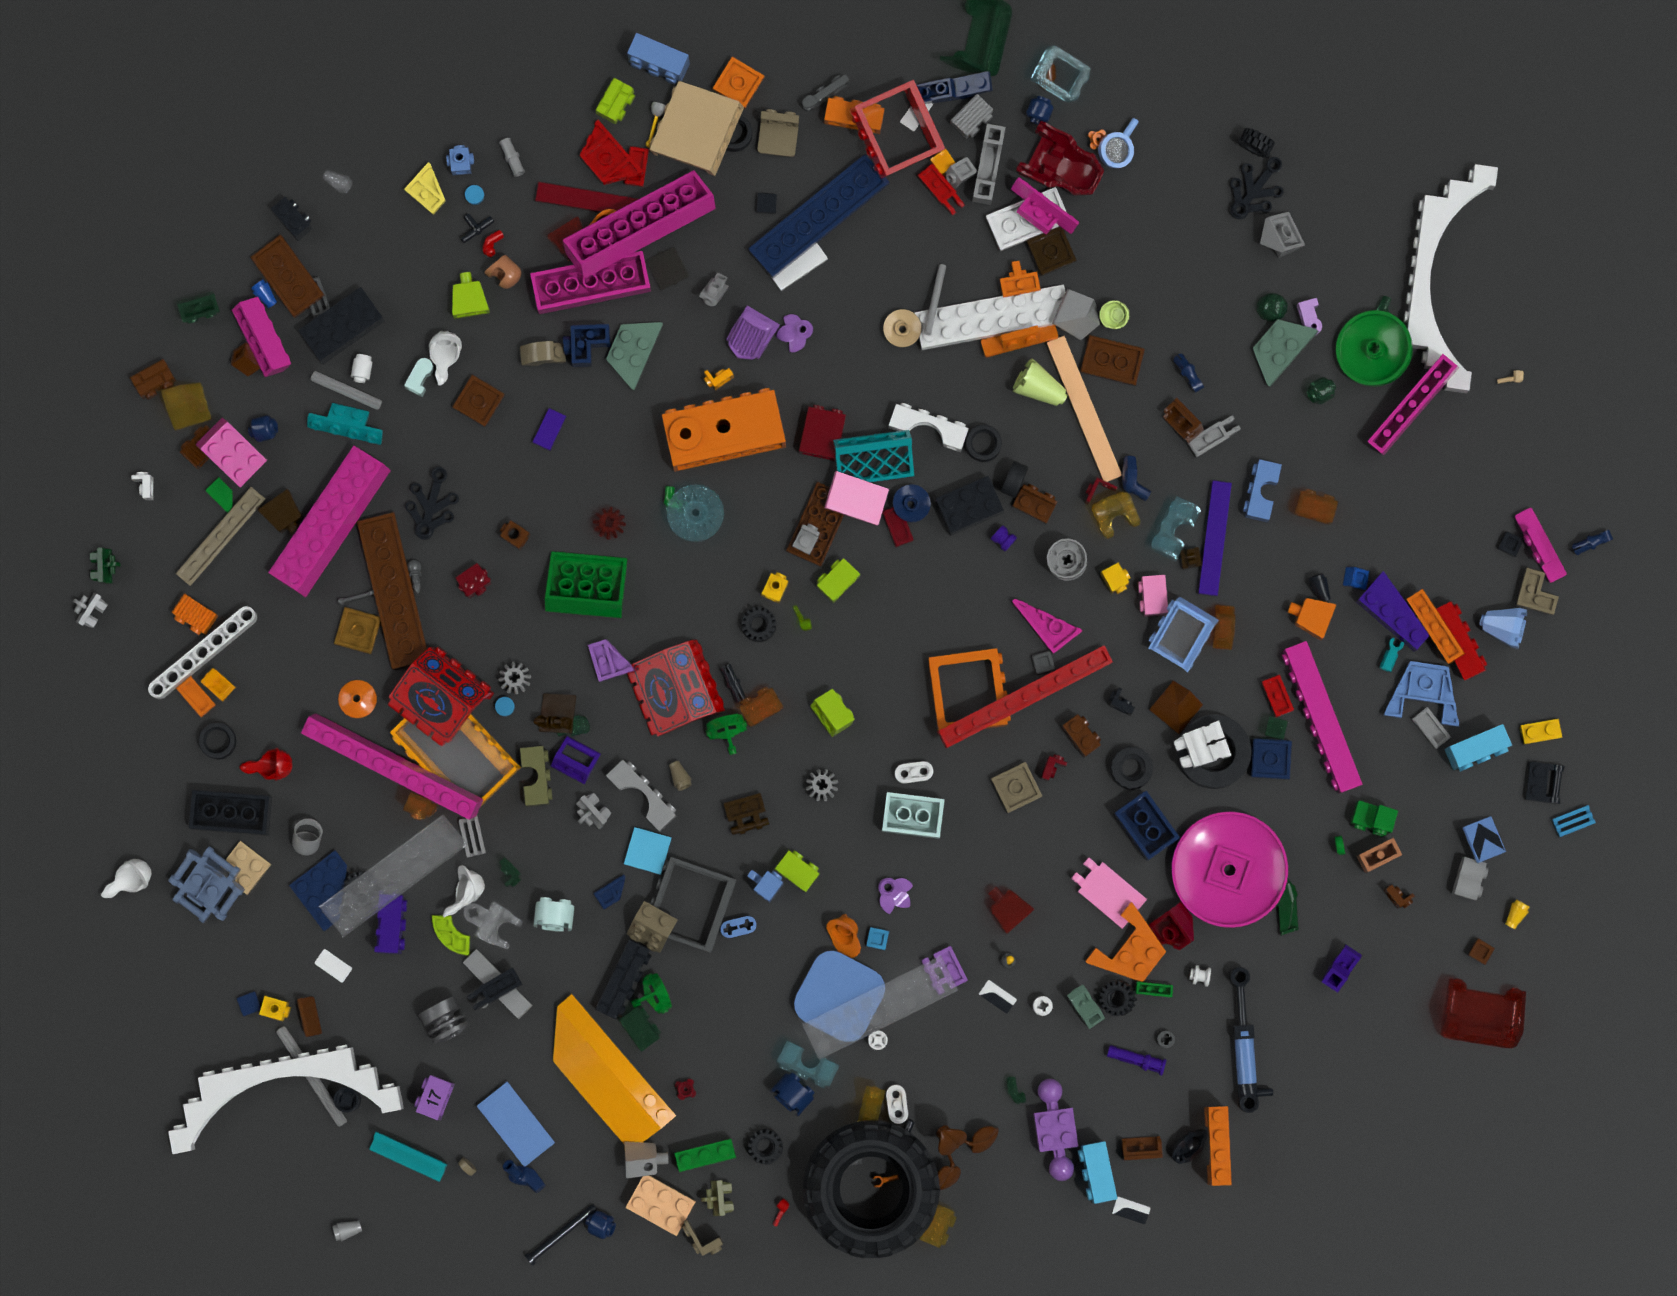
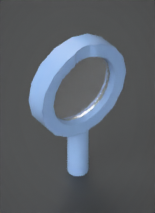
(1117, 148)

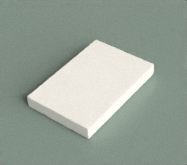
(803, 265)

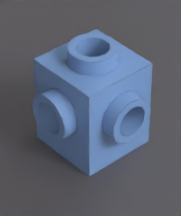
(463, 166)

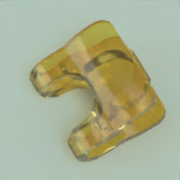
(1111, 507)

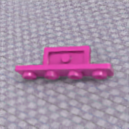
(1040, 210)
(1538, 541)

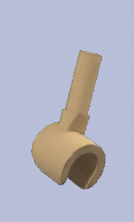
(1517, 377)

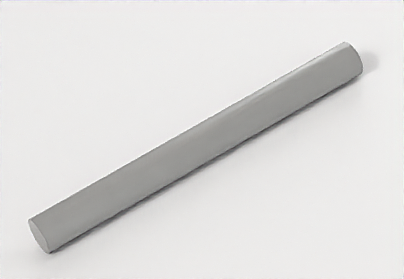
(935, 299)

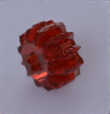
(616, 525)

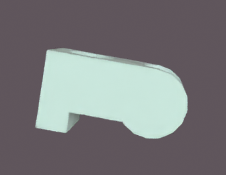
(418, 376)

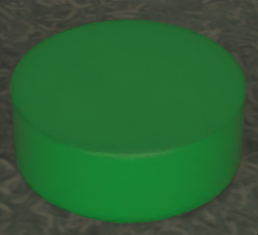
(1339, 845)

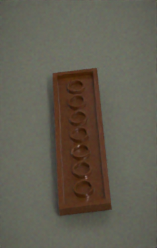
(392, 589)

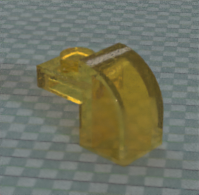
(871, 1104)

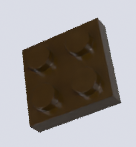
(1051, 251)

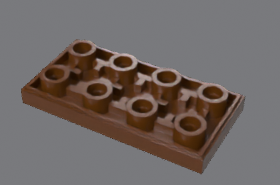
(822, 518)

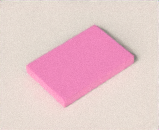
(856, 498)

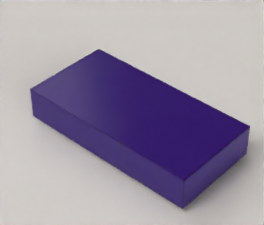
(549, 429)

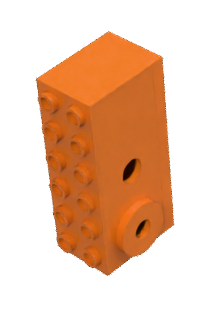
(752, 423)

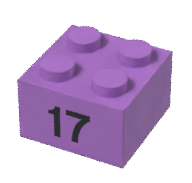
(434, 1098)

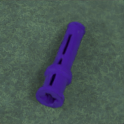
(1146, 1062)

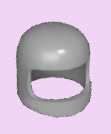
(306, 842)

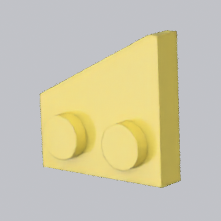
(426, 189)

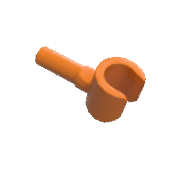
(886, 1179)

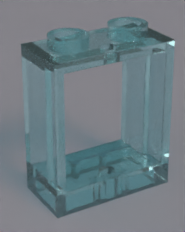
(1044, 65)

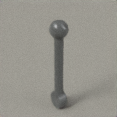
(341, 601)

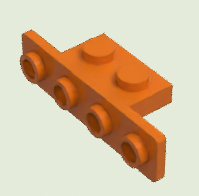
(1018, 340)

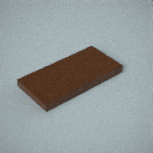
(287, 276)

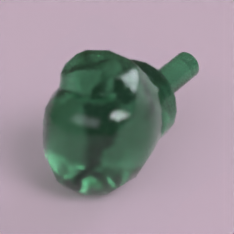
(580, 726)

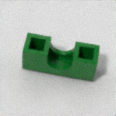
(705, 1155)

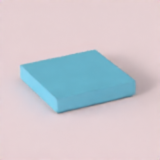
(647, 851)

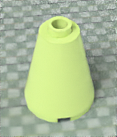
(1039, 385)

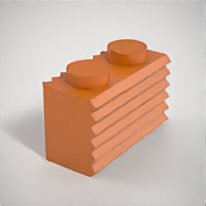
(194, 614)

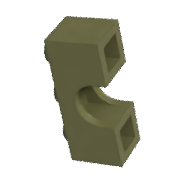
(536, 759)

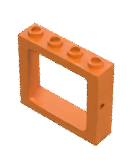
(999, 678)

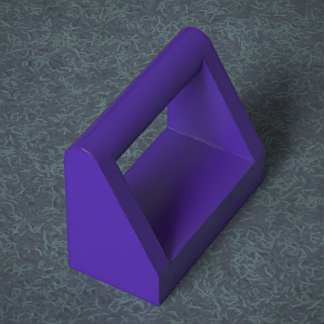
(571, 767)

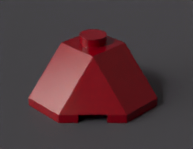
(1174, 927)

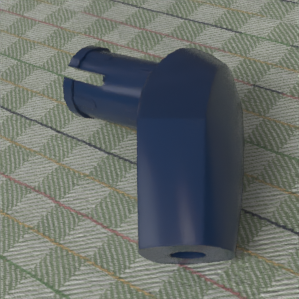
(1129, 479)
(523, 1176)

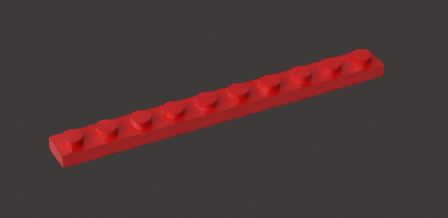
(1025, 696)

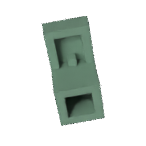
(1085, 1006)

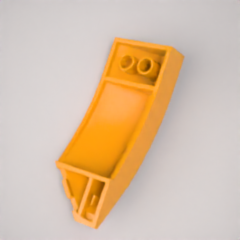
(606, 1075)

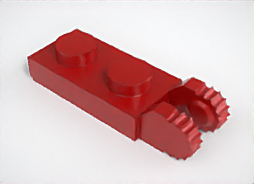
(940, 187)

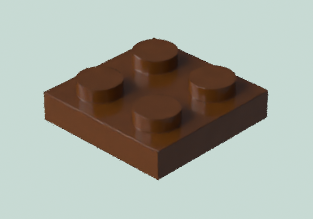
(478, 401)

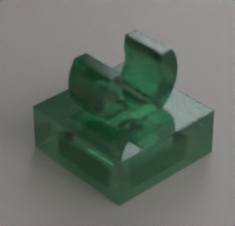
(1276, 728)

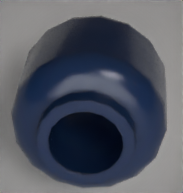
(1039, 110)
(263, 428)
(600, 1225)

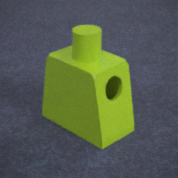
(468, 298)

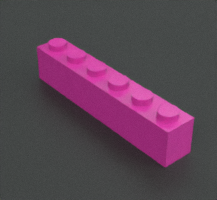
(1413, 404)

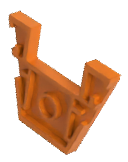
(1137, 954)

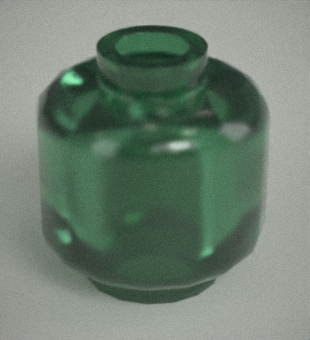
(1321, 390)

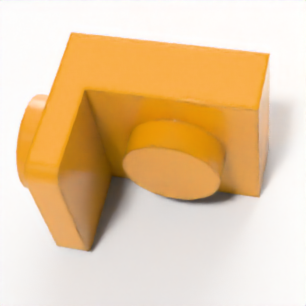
(721, 378)

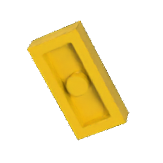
(1541, 731)

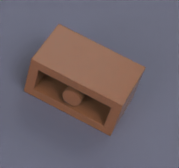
(1379, 855)

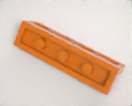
(1435, 626)

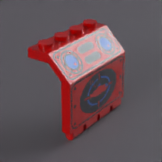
(675, 687)
(438, 695)

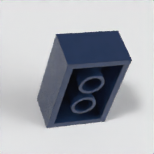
(1146, 825)

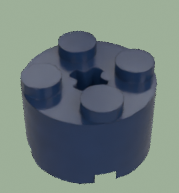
(792, 1093)

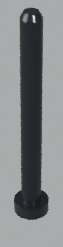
(560, 1234)

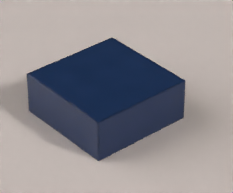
(249, 1003)

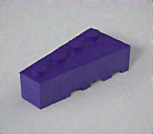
(1392, 611)

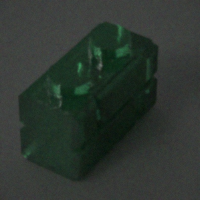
(640, 1028)

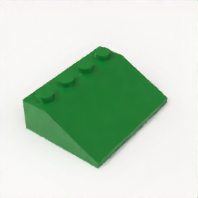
(586, 584)

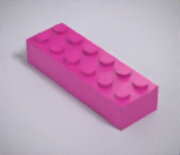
(567, 288)

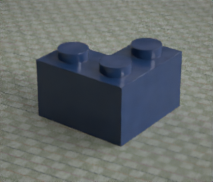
(584, 339)

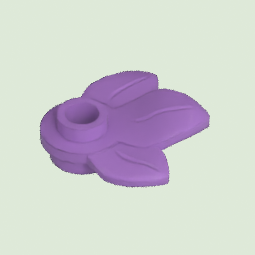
(792, 333)
(896, 896)

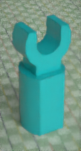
(1390, 656)

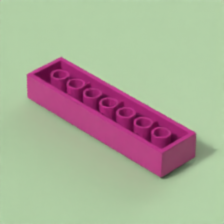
(639, 224)
(329, 521)

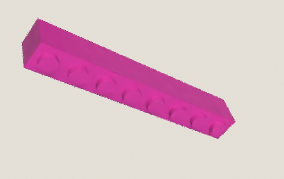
(1322, 717)

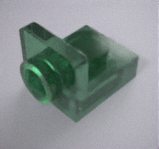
(508, 868)

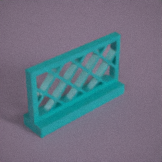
(876, 442)

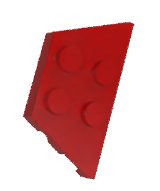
(607, 157)

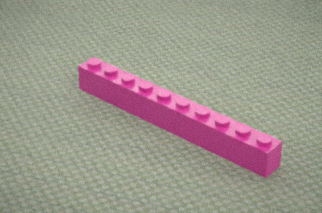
(392, 766)

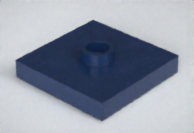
(1271, 759)

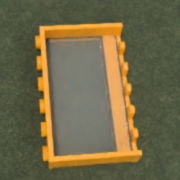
(469, 760)

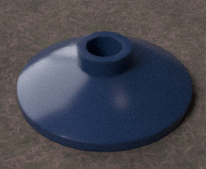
(918, 497)

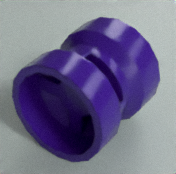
(1003, 538)

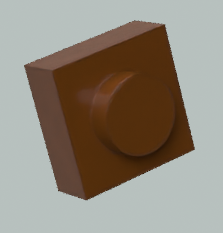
(1481, 951)

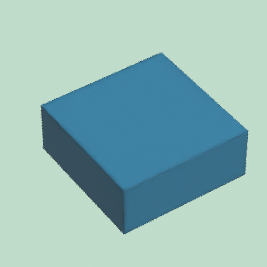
(877, 938)

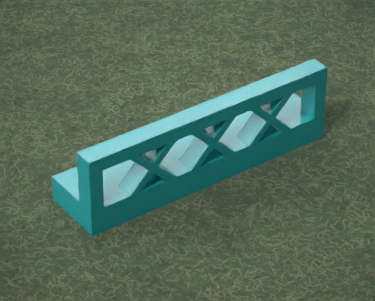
(408, 1156)

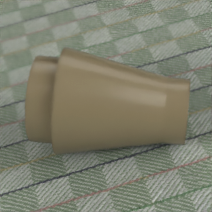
(680, 776)

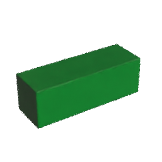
(1154, 989)

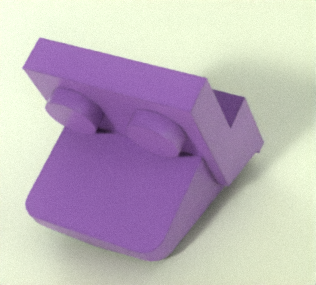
(751, 334)

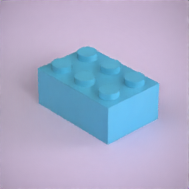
(1478, 748)
(1097, 1172)

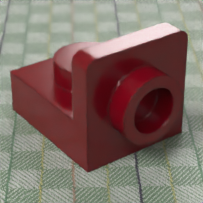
(1049, 770)

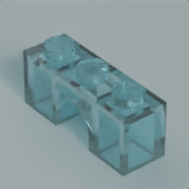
(1179, 513)
(791, 1059)

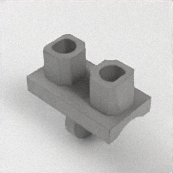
(714, 290)
(85, 617)
(590, 814)

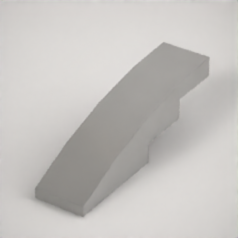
(485, 972)

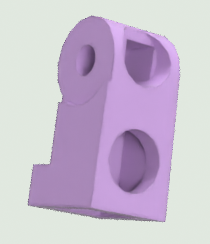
(1308, 315)

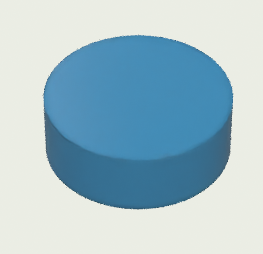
(474, 194)
(504, 706)

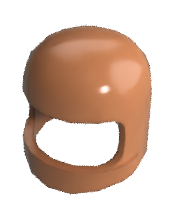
(505, 271)

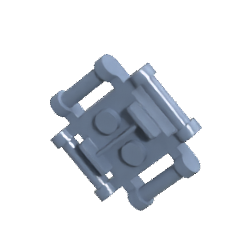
(207, 884)

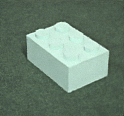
(913, 815)

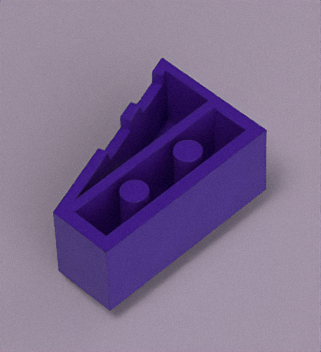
(391, 927)

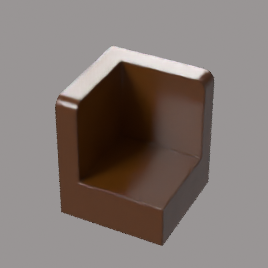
(244, 360)

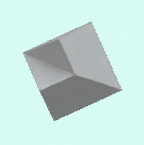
(1281, 234)
(1077, 314)

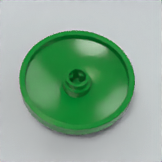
(1374, 348)

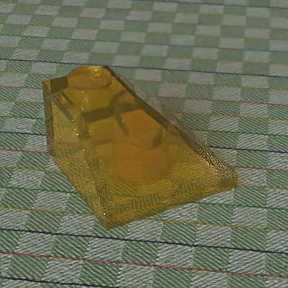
(186, 405)

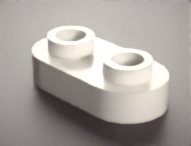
(913, 772)
(897, 1104)

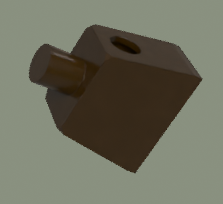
(282, 513)

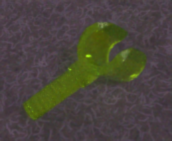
(804, 623)

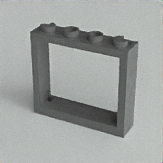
(662, 886)

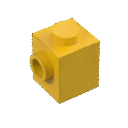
(1116, 578)
(775, 587)
(275, 1008)

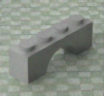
(988, 164)
(624, 777)

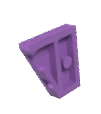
(608, 661)

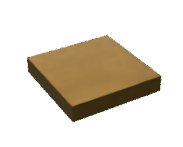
(357, 630)

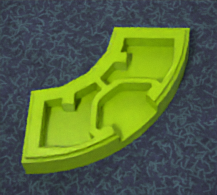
(450, 936)

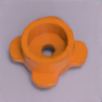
(1093, 136)

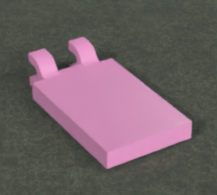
(1107, 891)

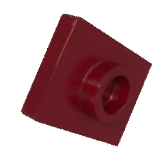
(1091, 489)

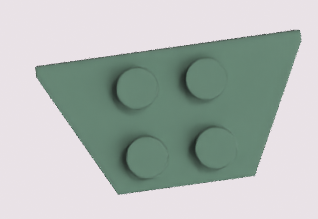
(1280, 347)
(632, 350)

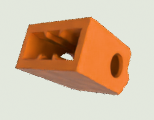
(1313, 616)

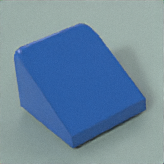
(1356, 578)

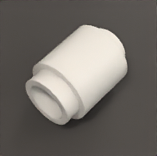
(361, 368)

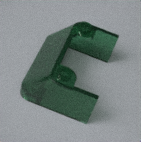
(985, 38)

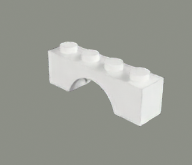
(952, 434)

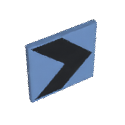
(1484, 839)

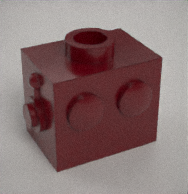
(474, 581)

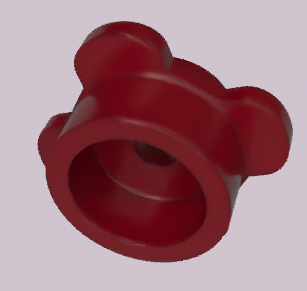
(687, 1084)

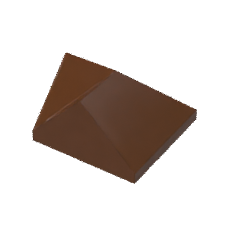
(1176, 706)

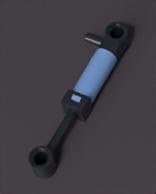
(1245, 1050)

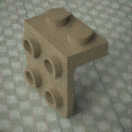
(778, 133)
(651, 927)
(713, 1247)

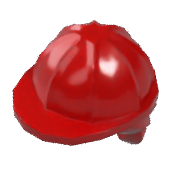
(273, 765)

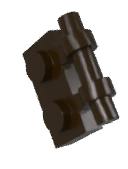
(743, 808)

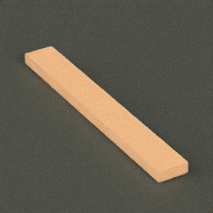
(1084, 409)

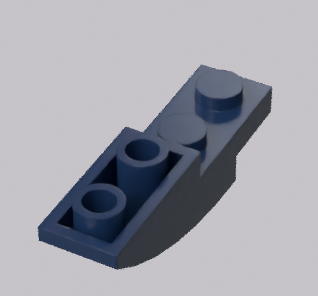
(956, 88)

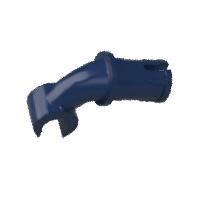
(1188, 370)
(1592, 541)

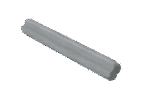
(346, 390)

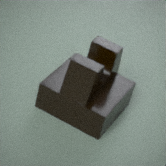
(1190, 558)

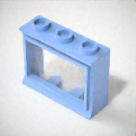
(1182, 633)

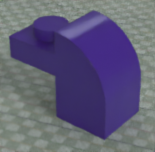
(1340, 968)

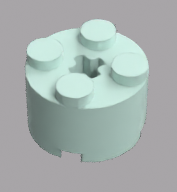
(554, 915)

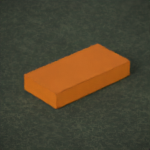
(196, 696)

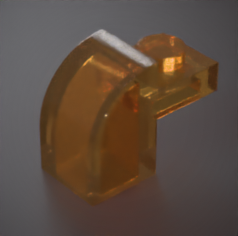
(1224, 630)

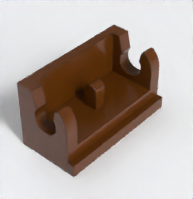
(1182, 420)
(1141, 1148)

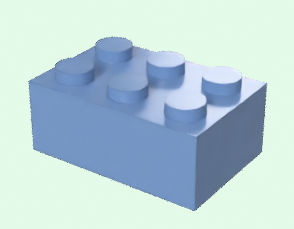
(658, 59)

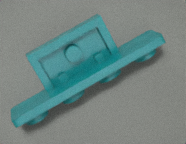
(346, 422)

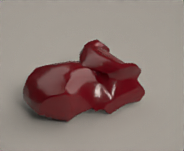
(1062, 163)

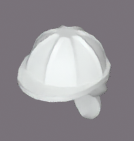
(444, 352)
(129, 877)
(467, 891)

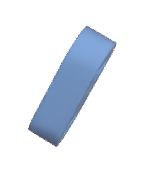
(736, 922)

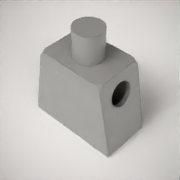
(642, 1159)

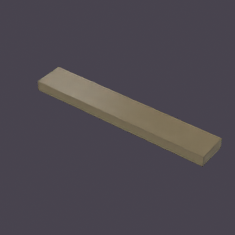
(220, 536)

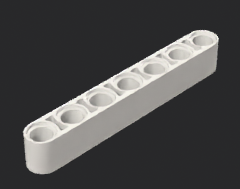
(212, 650)

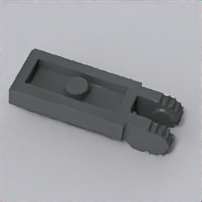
(824, 93)

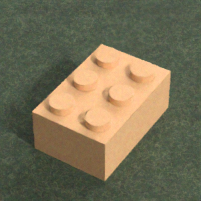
(660, 1204)

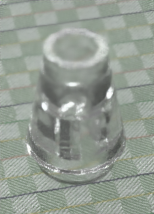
(339, 181)

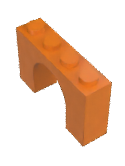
(1218, 1128)

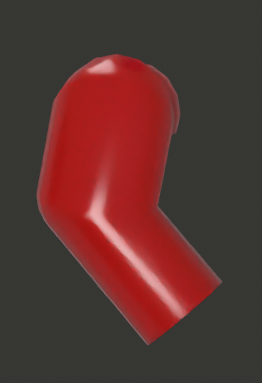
(488, 246)

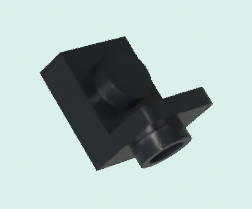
(1123, 705)

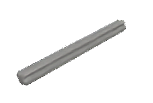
(315, 1082)

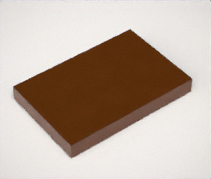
(1112, 360)

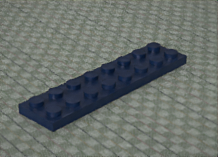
(818, 216)

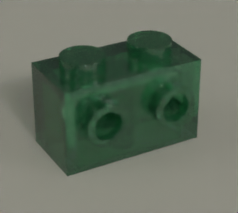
(197, 307)

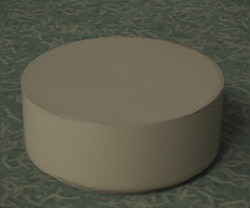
(467, 1166)

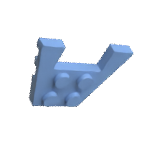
(1426, 684)

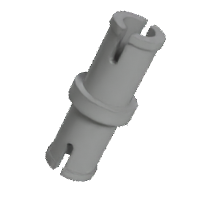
(512, 157)

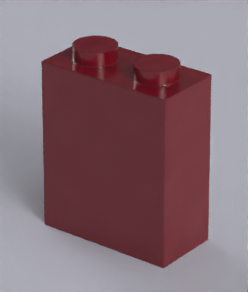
(820, 431)

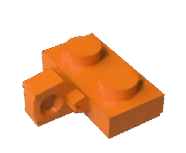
(1019, 281)

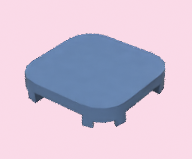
(831, 983)

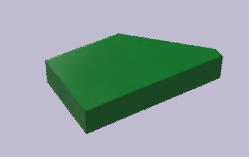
(221, 494)

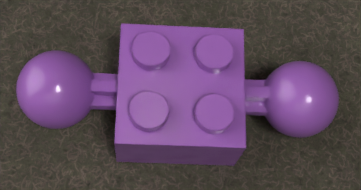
(1055, 1129)

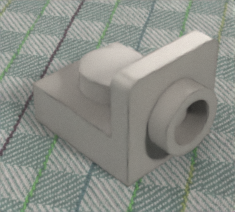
(960, 172)
(806, 538)

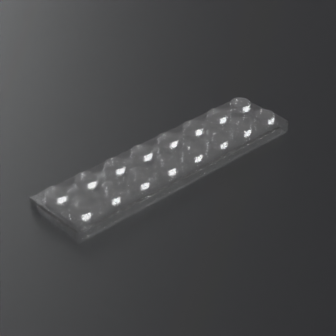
(393, 875)
(879, 1007)

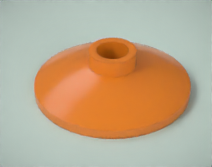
(367, 699)

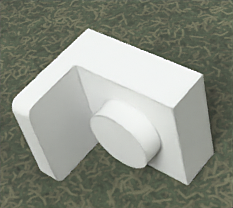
(146, 487)

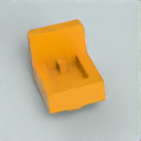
(217, 684)

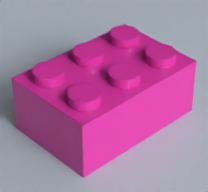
(231, 452)

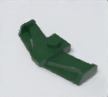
(1288, 909)

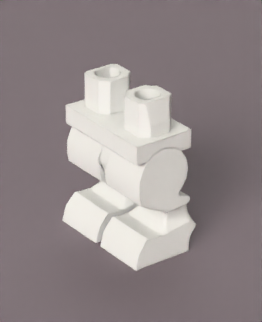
(1197, 747)

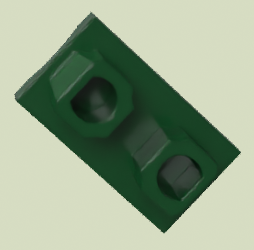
(106, 565)

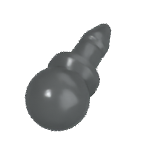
(414, 569)

